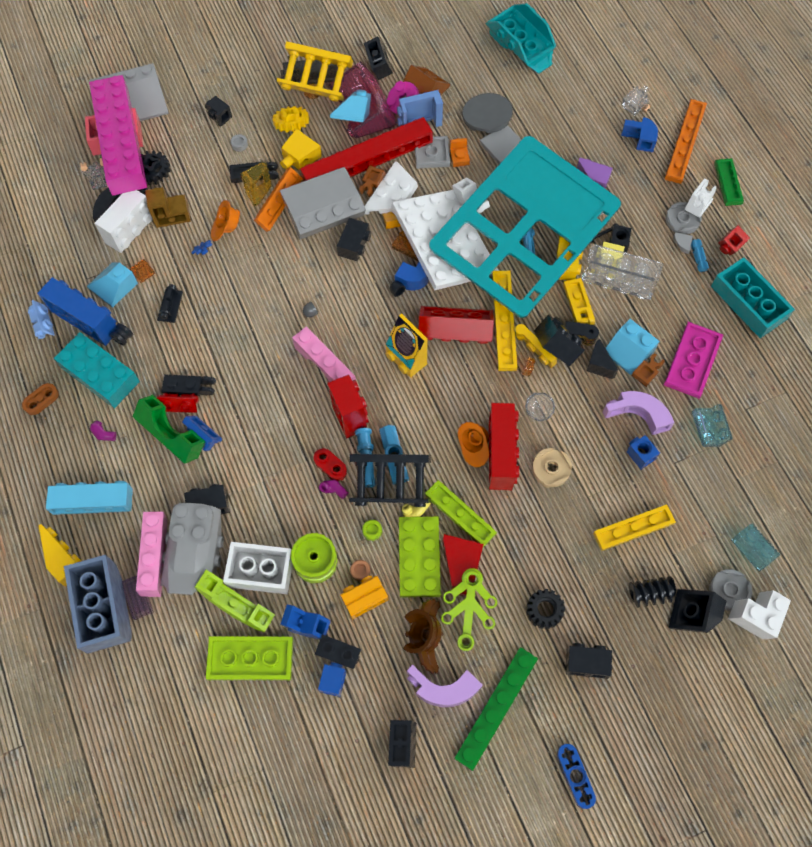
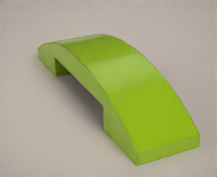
(233, 603)

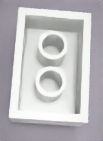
(124, 220)
(258, 568)

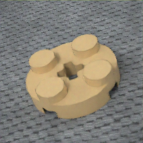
(549, 478)

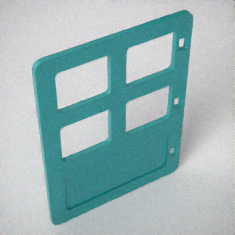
(550, 193)

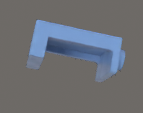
(422, 105)

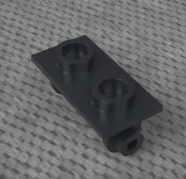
(170, 304)
(338, 651)

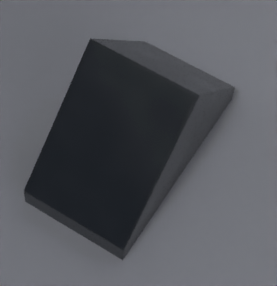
(601, 362)

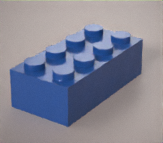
(78, 310)

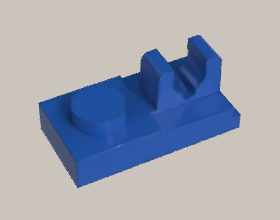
(204, 431)

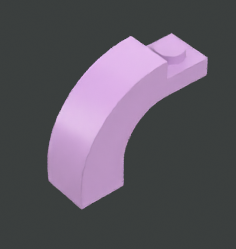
(644, 405)
(444, 696)

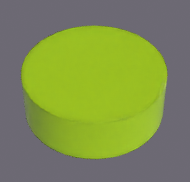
(372, 530)

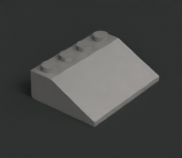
(143, 90)
(322, 202)

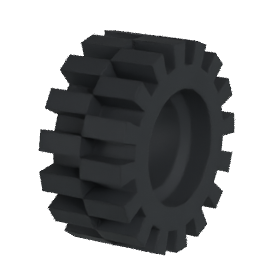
(536, 617)

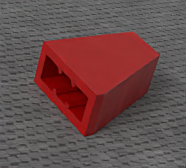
(459, 557)

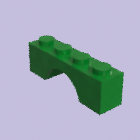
(152, 416)

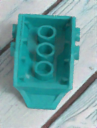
(525, 35)

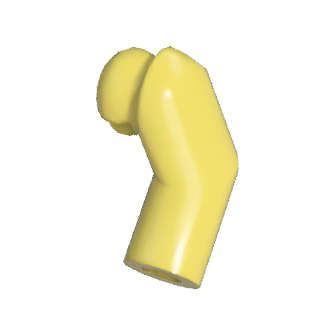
(411, 511)

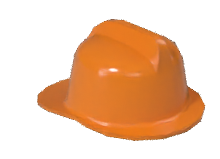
(225, 221)
(474, 443)

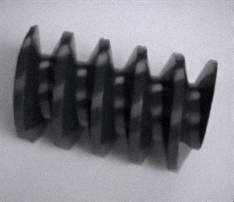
(652, 590)

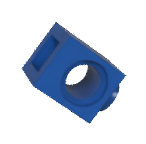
(642, 460)
(332, 679)

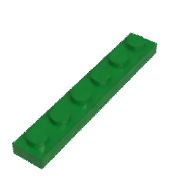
(496, 709)

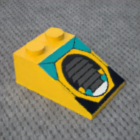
(407, 347)

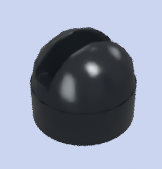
(397, 288)

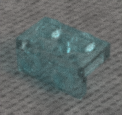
(712, 426)

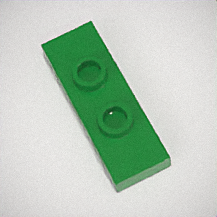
(728, 182)

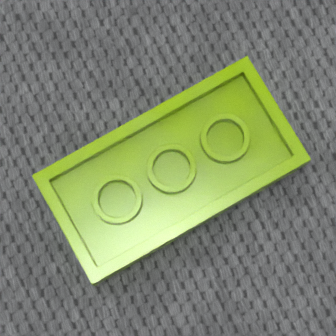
(419, 557)
(249, 658)

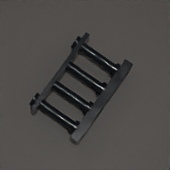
(400, 462)

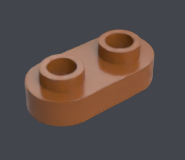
(40, 399)

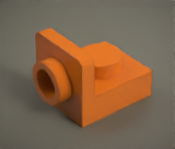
(459, 152)

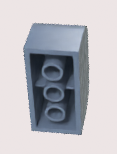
(97, 604)

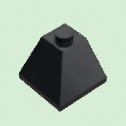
(697, 610)

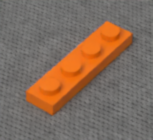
(274, 204)

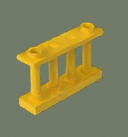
(326, 58)

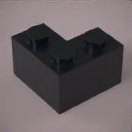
(558, 341)

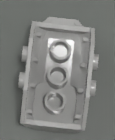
(191, 546)

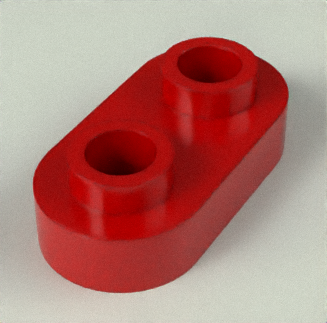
(329, 464)

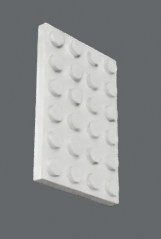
(422, 220)

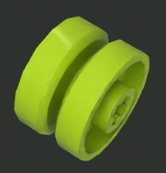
(309, 547)

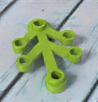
(469, 604)

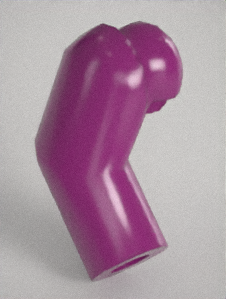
(100, 434)
(333, 486)

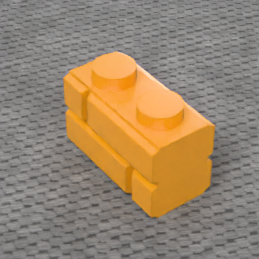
(364, 596)

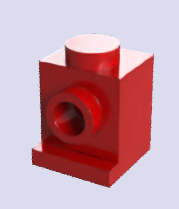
(733, 241)

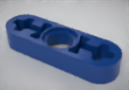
(576, 794)

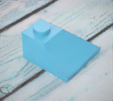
(354, 107)
(113, 283)

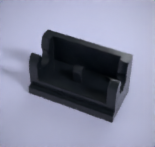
(402, 743)

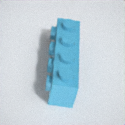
(89, 498)

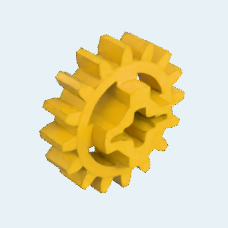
(290, 119)

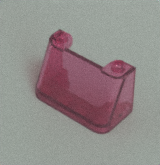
(380, 113)

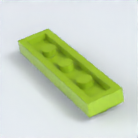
(460, 513)

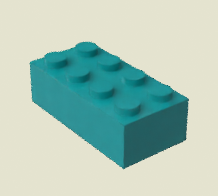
(752, 297)
(97, 370)

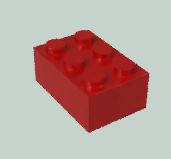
(348, 405)

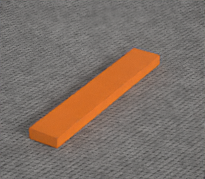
(685, 141)

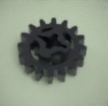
(155, 167)

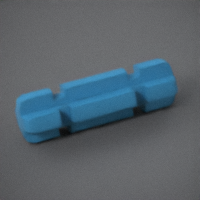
(699, 255)

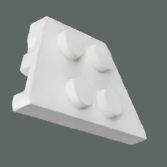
(394, 187)

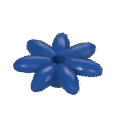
(202, 248)

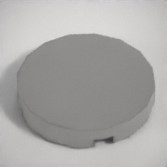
(681, 220)
(731, 586)

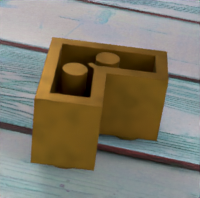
(167, 210)

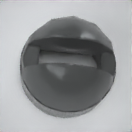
(309, 310)

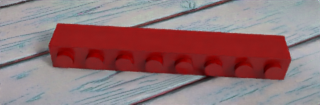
(374, 150)

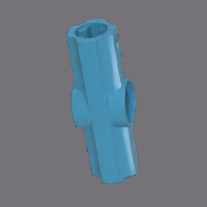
(391, 444)

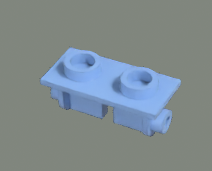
(39, 313)

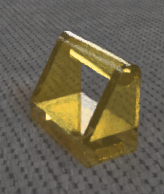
(251, 177)

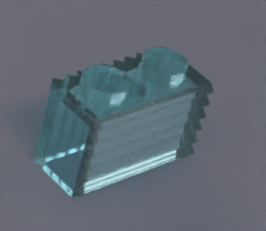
(755, 547)

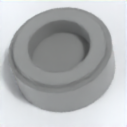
(239, 143)

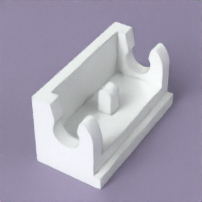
(700, 199)

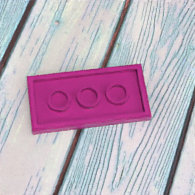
(693, 360)

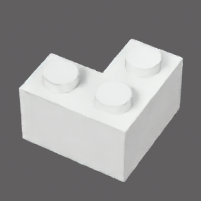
(763, 616)

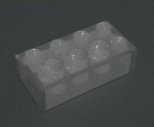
(621, 271)

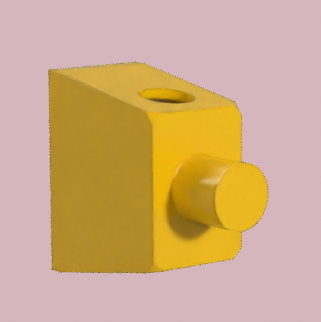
(299, 151)

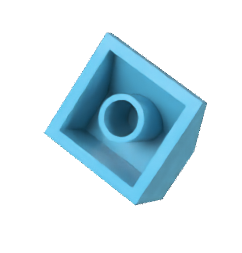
(631, 346)

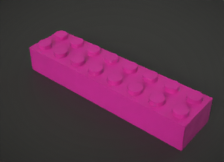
(117, 135)

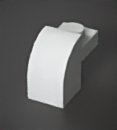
(465, 189)

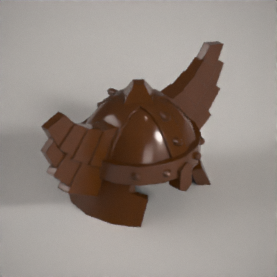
(424, 634)

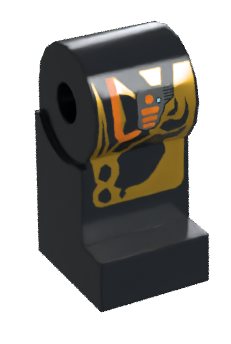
(586, 332)

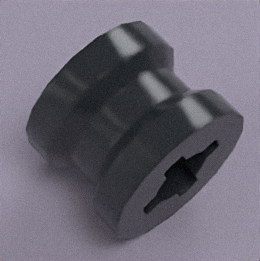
(121, 334)

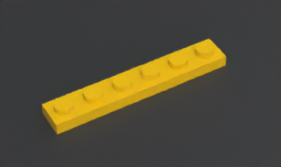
(504, 326)

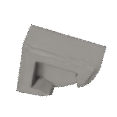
(683, 242)

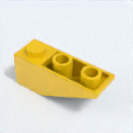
(56, 554)

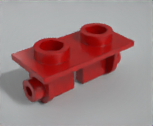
(185, 403)

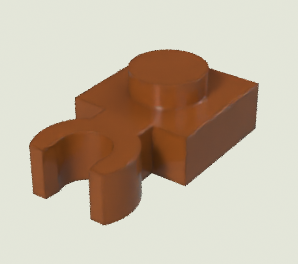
(371, 179)
(647, 371)

